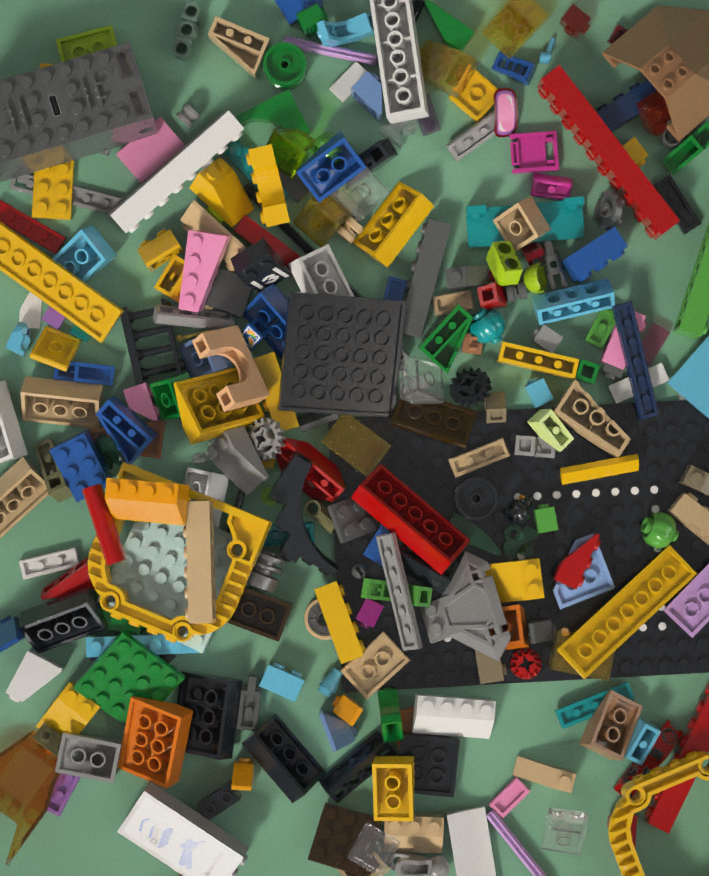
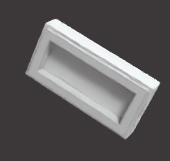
(343, 85)

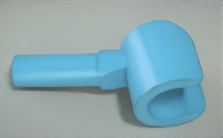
(546, 56)

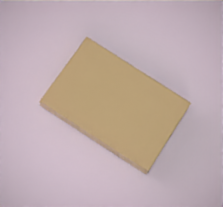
(377, 665)

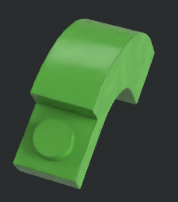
(378, 590)

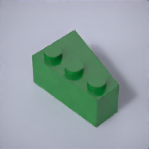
(445, 339)

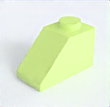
(550, 429)

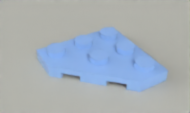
(596, 580)

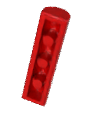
(104, 525)

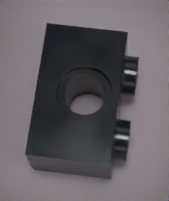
(218, 800)

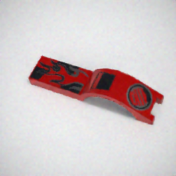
(661, 749)

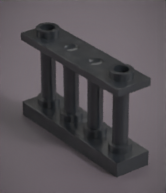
(137, 355)

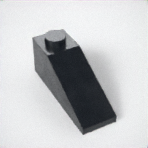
(378, 154)

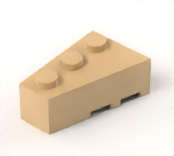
(692, 515)

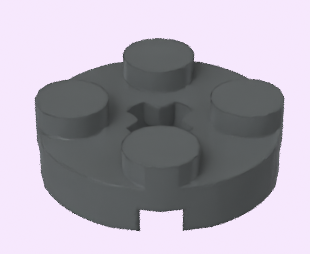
(609, 210)

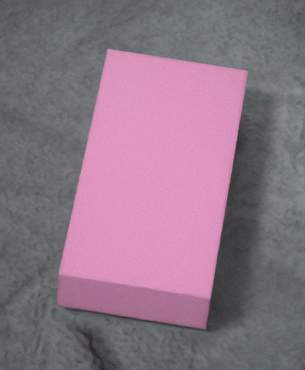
(509, 797)

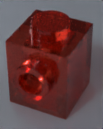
(575, 21)

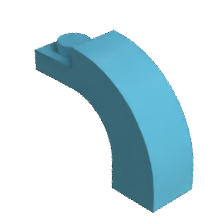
(346, 31)

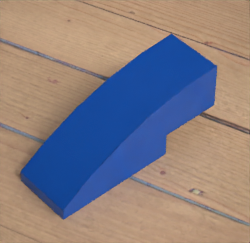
(86, 373)

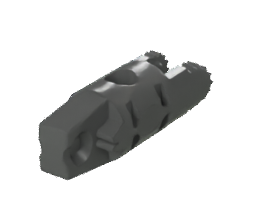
(553, 256)

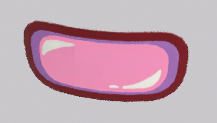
(505, 112)

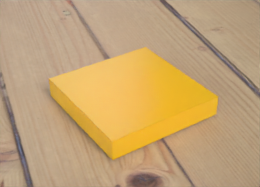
(477, 97)
(55, 348)

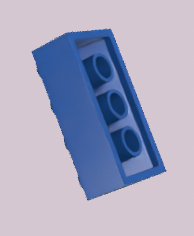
(272, 308)

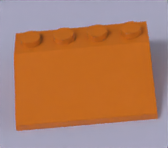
(155, 740)

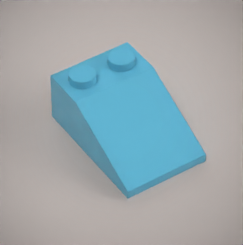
(85, 254)

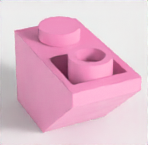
(141, 401)

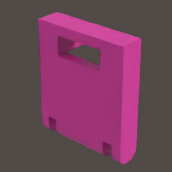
(530, 152)

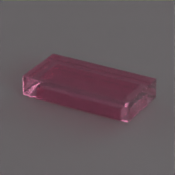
(654, 341)

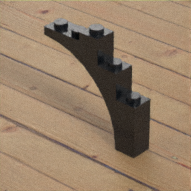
(289, 519)

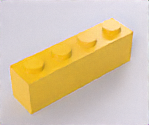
(538, 360)
(271, 375)
(339, 623)

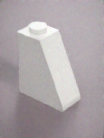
(32, 675)

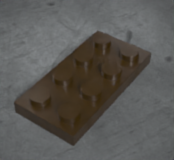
(438, 421)

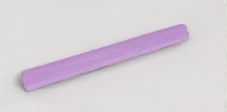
(337, 52)
(514, 843)

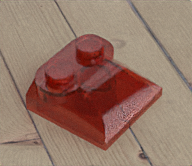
(654, 113)

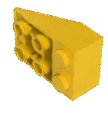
(171, 280)

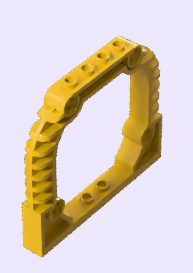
(246, 530)
(647, 785)

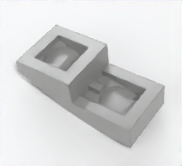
(533, 447)

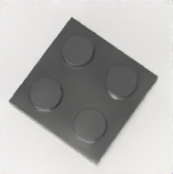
(350, 520)

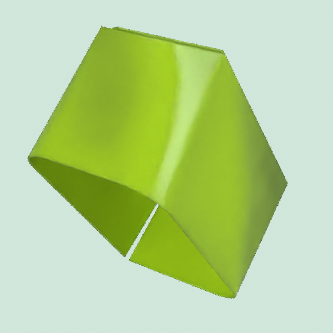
(501, 273)

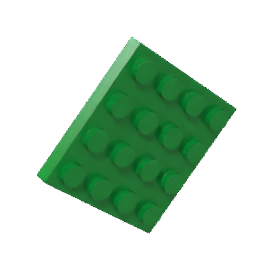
(127, 671)

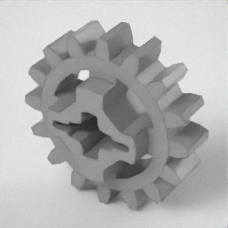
(269, 430)

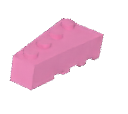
(201, 267)

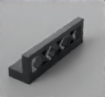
(354, 765)

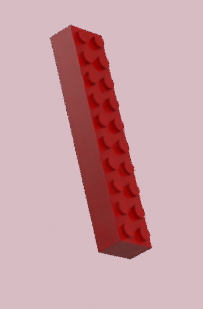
(606, 152)

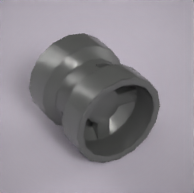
(668, 140)
(512, 294)

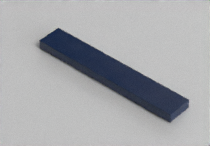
(635, 360)

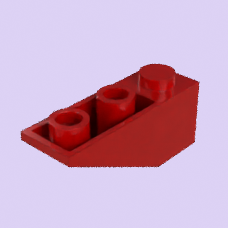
(572, 567)

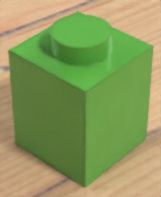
(545, 518)

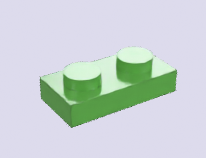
(601, 328)

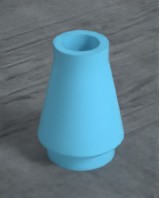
(330, 683)

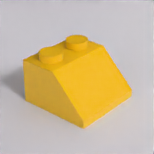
(160, 249)

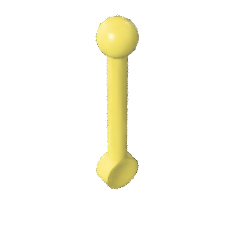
(179, 338)

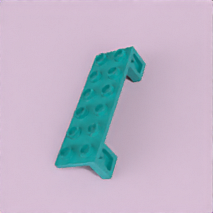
(562, 216)

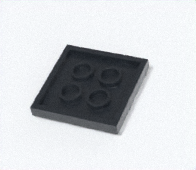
(433, 762)

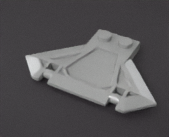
(469, 610)

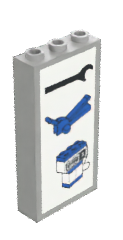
(182, 836)

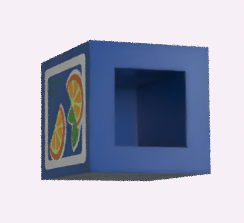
(255, 332)

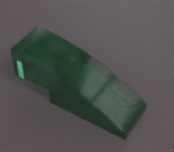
(475, 534)

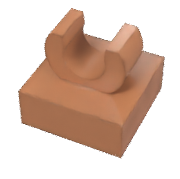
(470, 345)

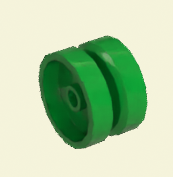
(274, 62)

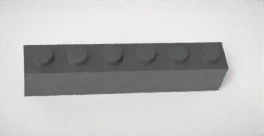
(425, 276)

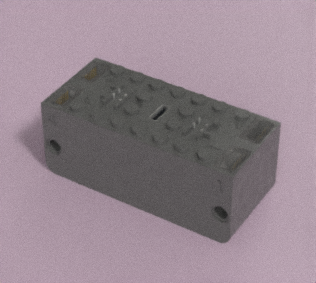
(72, 111)

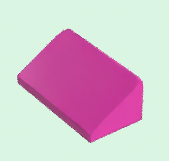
(551, 186)

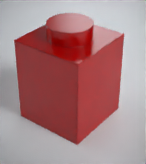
(492, 296)

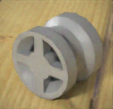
(188, 115)

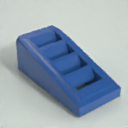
(531, 68)

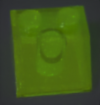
(290, 149)

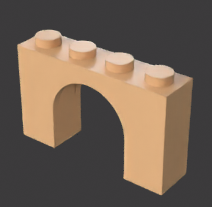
(231, 344)

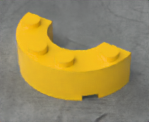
(269, 184)

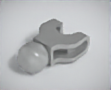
(418, 865)

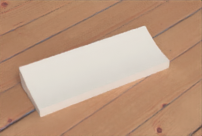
(471, 842)

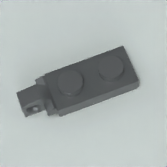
(249, 705)

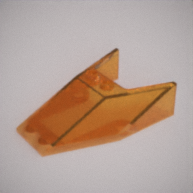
(25, 787)

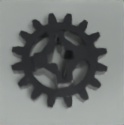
(470, 387)

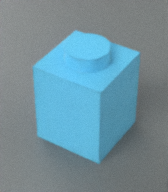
(538, 392)

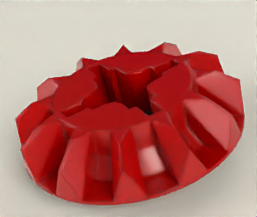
(517, 659)

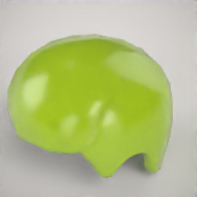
(535, 278)

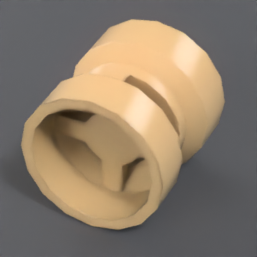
(346, 233)

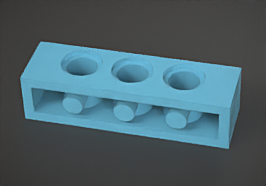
(573, 301)

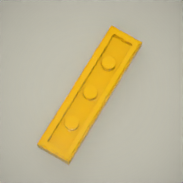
(599, 469)

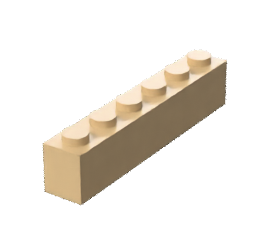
(200, 563)

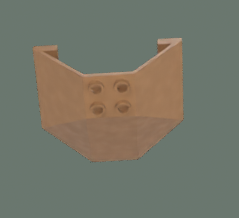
(673, 54)

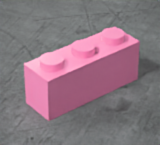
(613, 352)

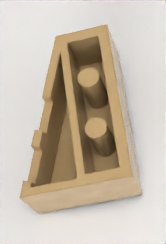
(240, 44)

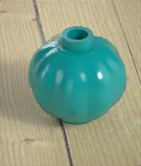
(487, 326)

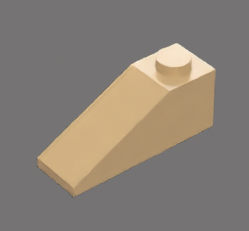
(544, 774)

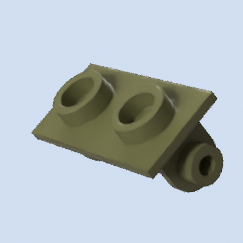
(48, 739)

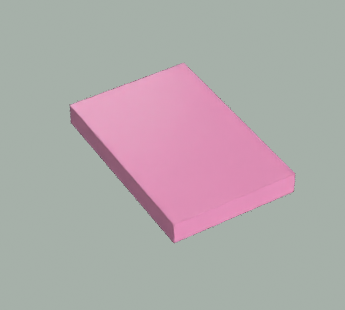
(150, 153)

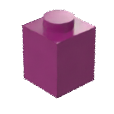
(369, 613)

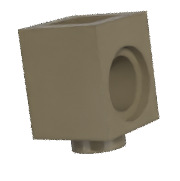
(495, 408)

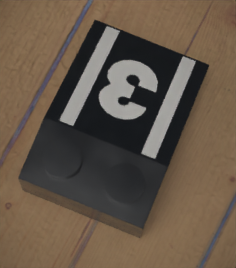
(260, 266)

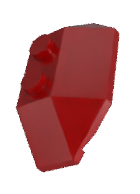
(323, 478)

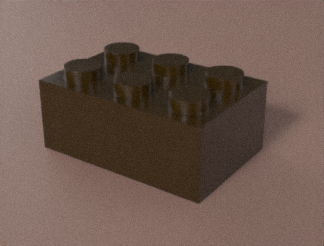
(261, 613)

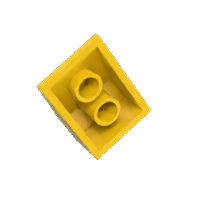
(222, 192)
(517, 579)
(69, 712)
(393, 788)

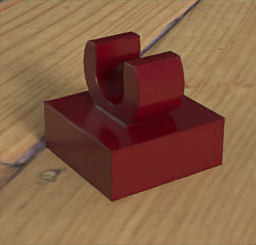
(532, 251)

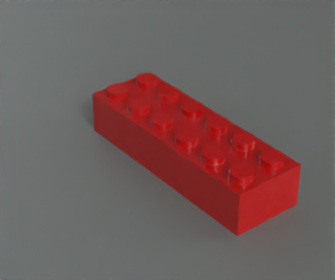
(410, 518)

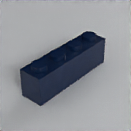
(624, 106)

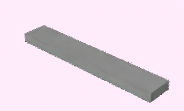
(82, 197)
(399, 591)

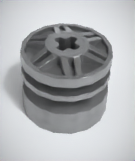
(263, 570)

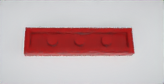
(31, 228)

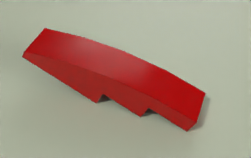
(254, 232)

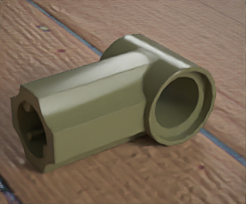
(322, 516)

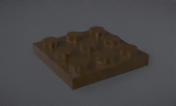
(336, 837)

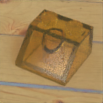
(321, 219)

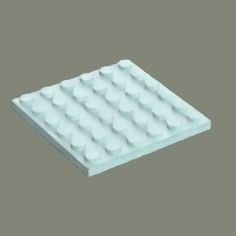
(156, 571)

